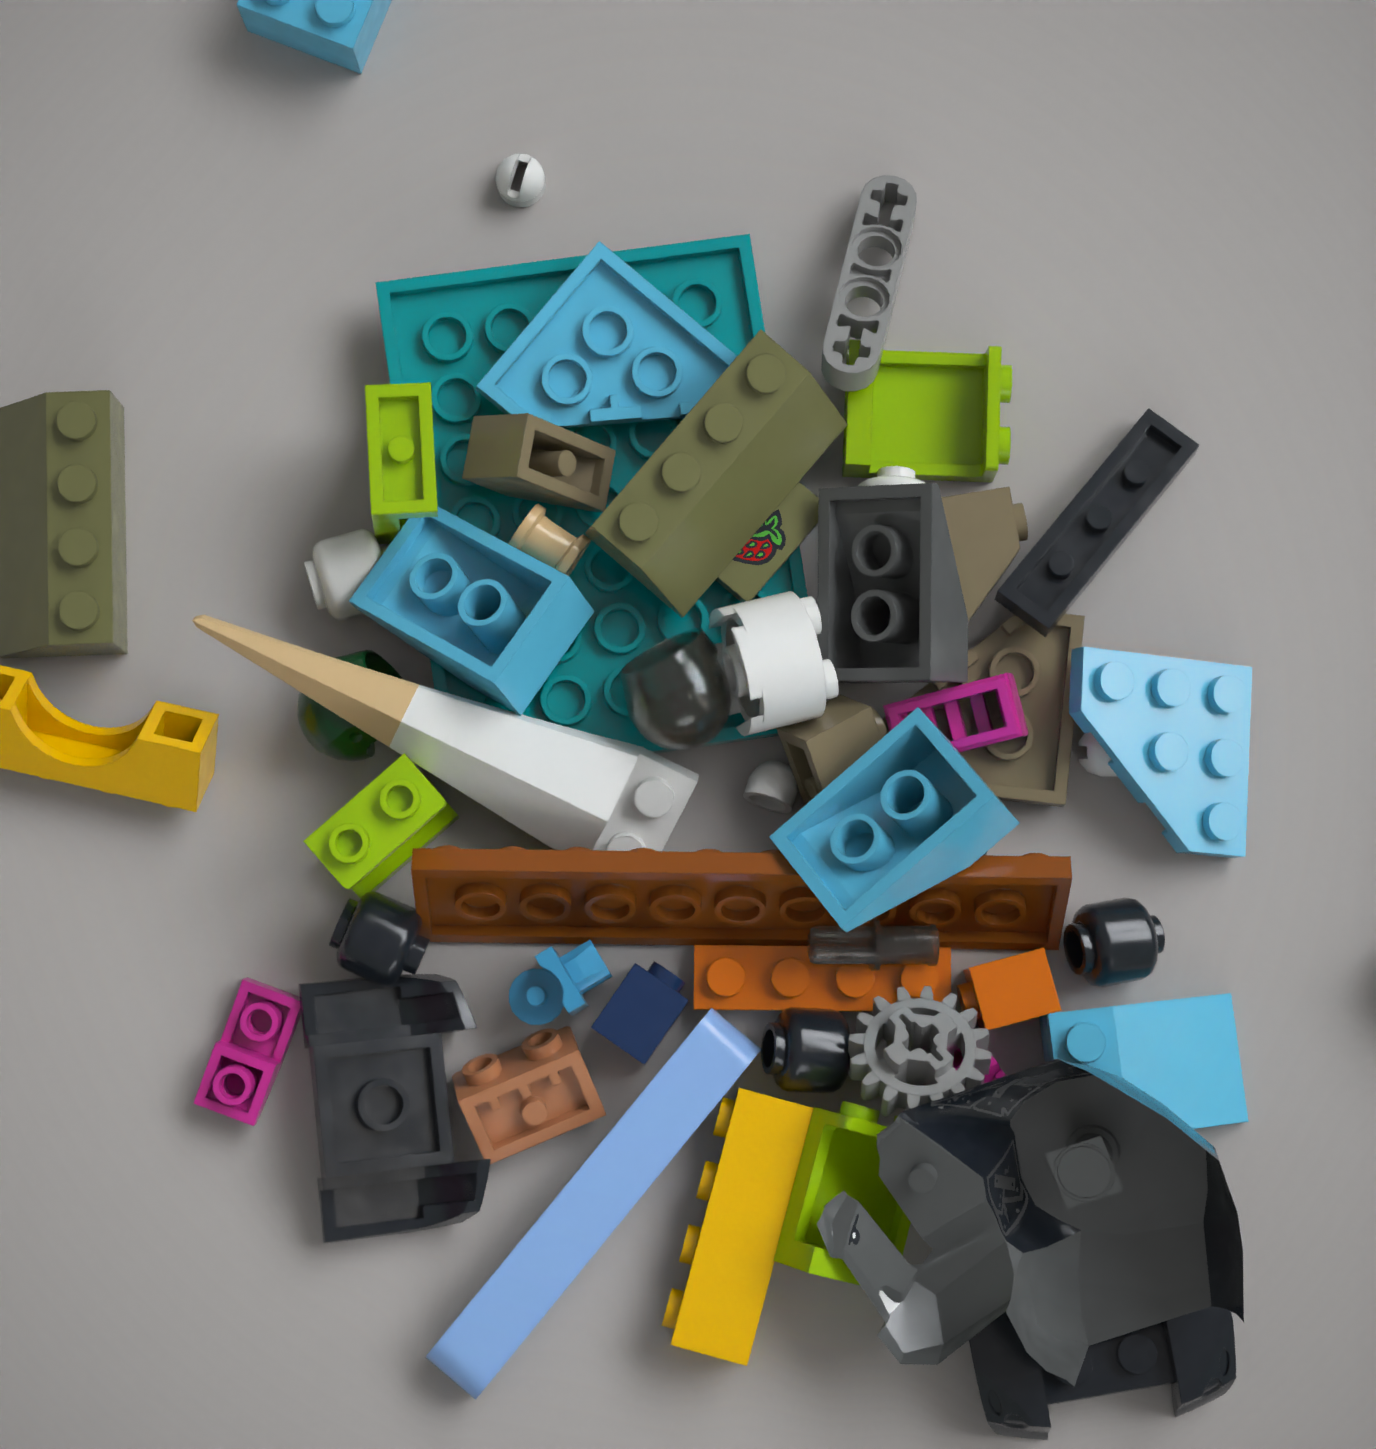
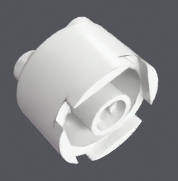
(774, 661)

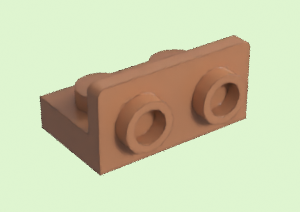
(527, 1094)

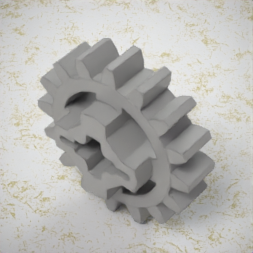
(918, 1050)

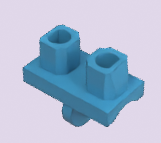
(542, 993)

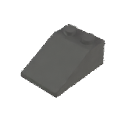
(889, 586)

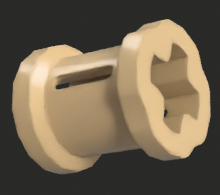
(549, 542)

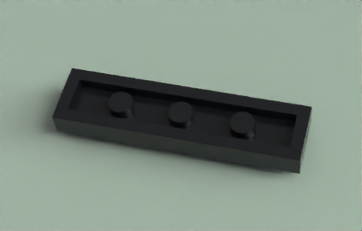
(1096, 522)

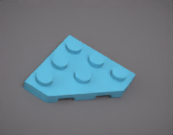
(606, 353)
(1172, 739)

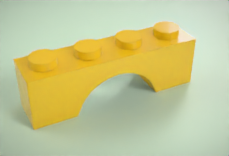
(156, 759)

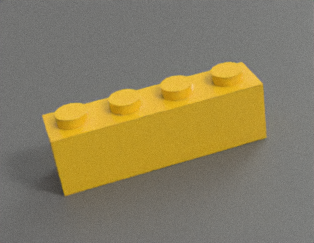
(740, 1227)

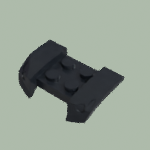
(386, 1106)
(1187, 1351)

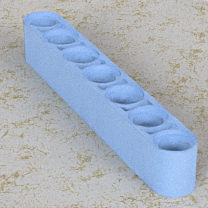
(593, 1203)

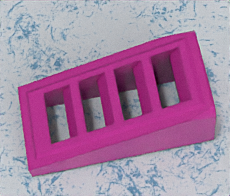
(1008, 701)

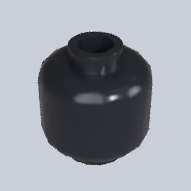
(379, 938)
(1113, 942)
(807, 1050)

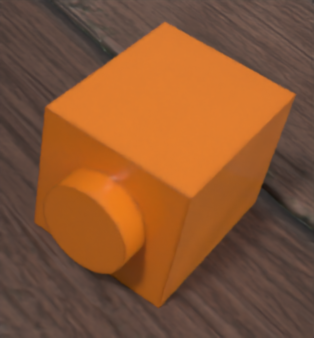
(1009, 990)

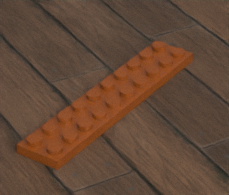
(711, 899)

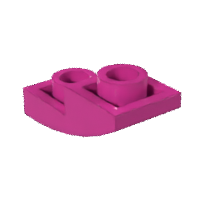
(249, 1051)

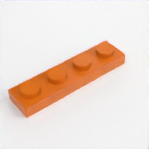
(785, 978)

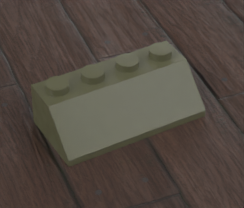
(719, 474)
(63, 526)

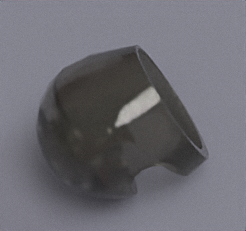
(678, 691)

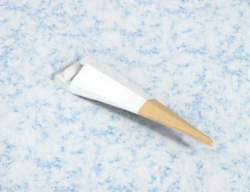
(531, 772)

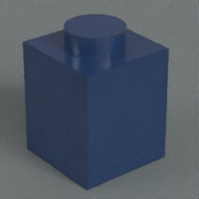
(642, 1010)

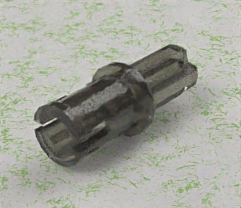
(874, 945)

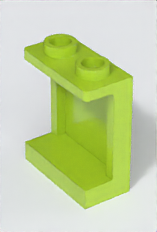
(929, 416)
(400, 456)
(380, 828)
(836, 1158)

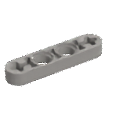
(868, 281)

